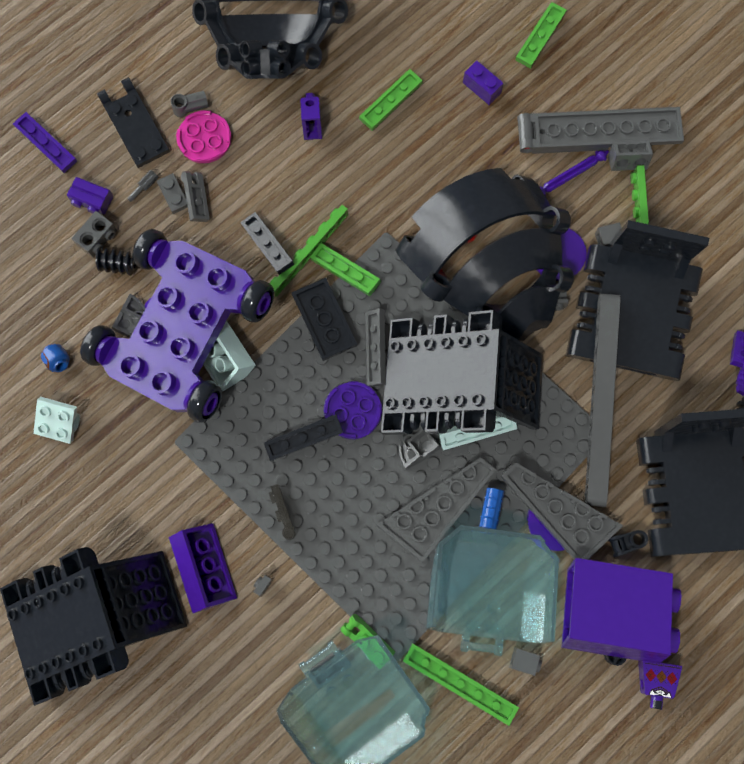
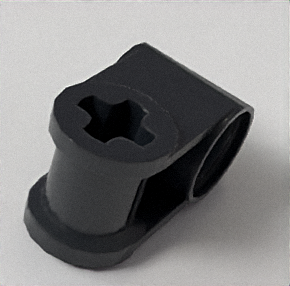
(624, 543)

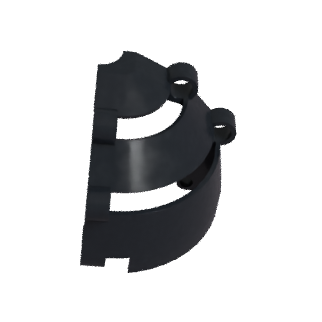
(286, 36)
(466, 210)

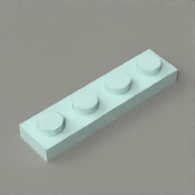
(455, 437)

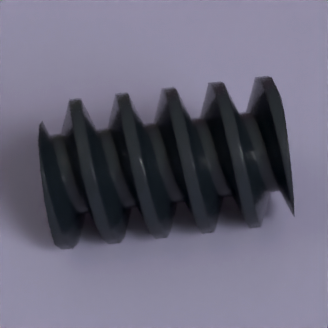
(114, 262)

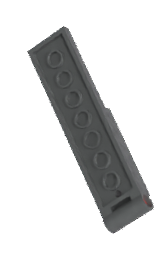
(597, 129)

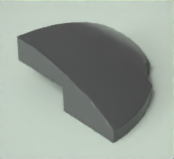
(129, 316)
(417, 447)

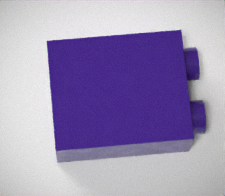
(620, 611)

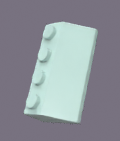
(228, 359)

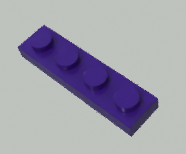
(45, 142)

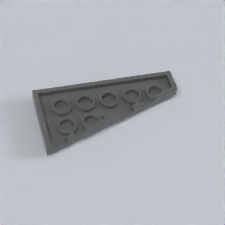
(567, 518)

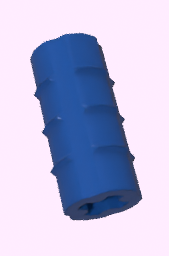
(491, 508)

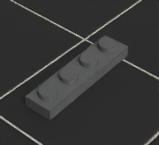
(375, 347)

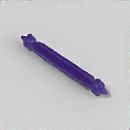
(574, 171)

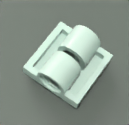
(56, 420)

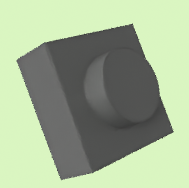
(262, 585)

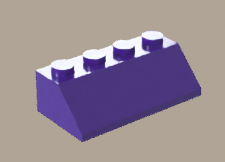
(202, 567)

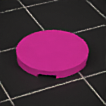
(203, 137)

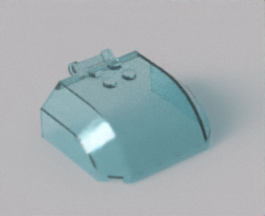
(493, 588)
(354, 706)

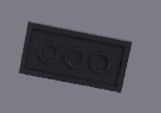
(324, 319)

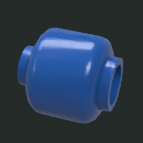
(55, 358)

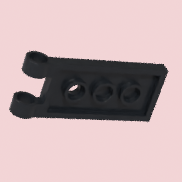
(136, 130)

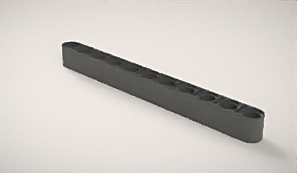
(602, 400)

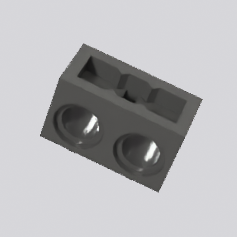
(629, 154)
(90, 231)

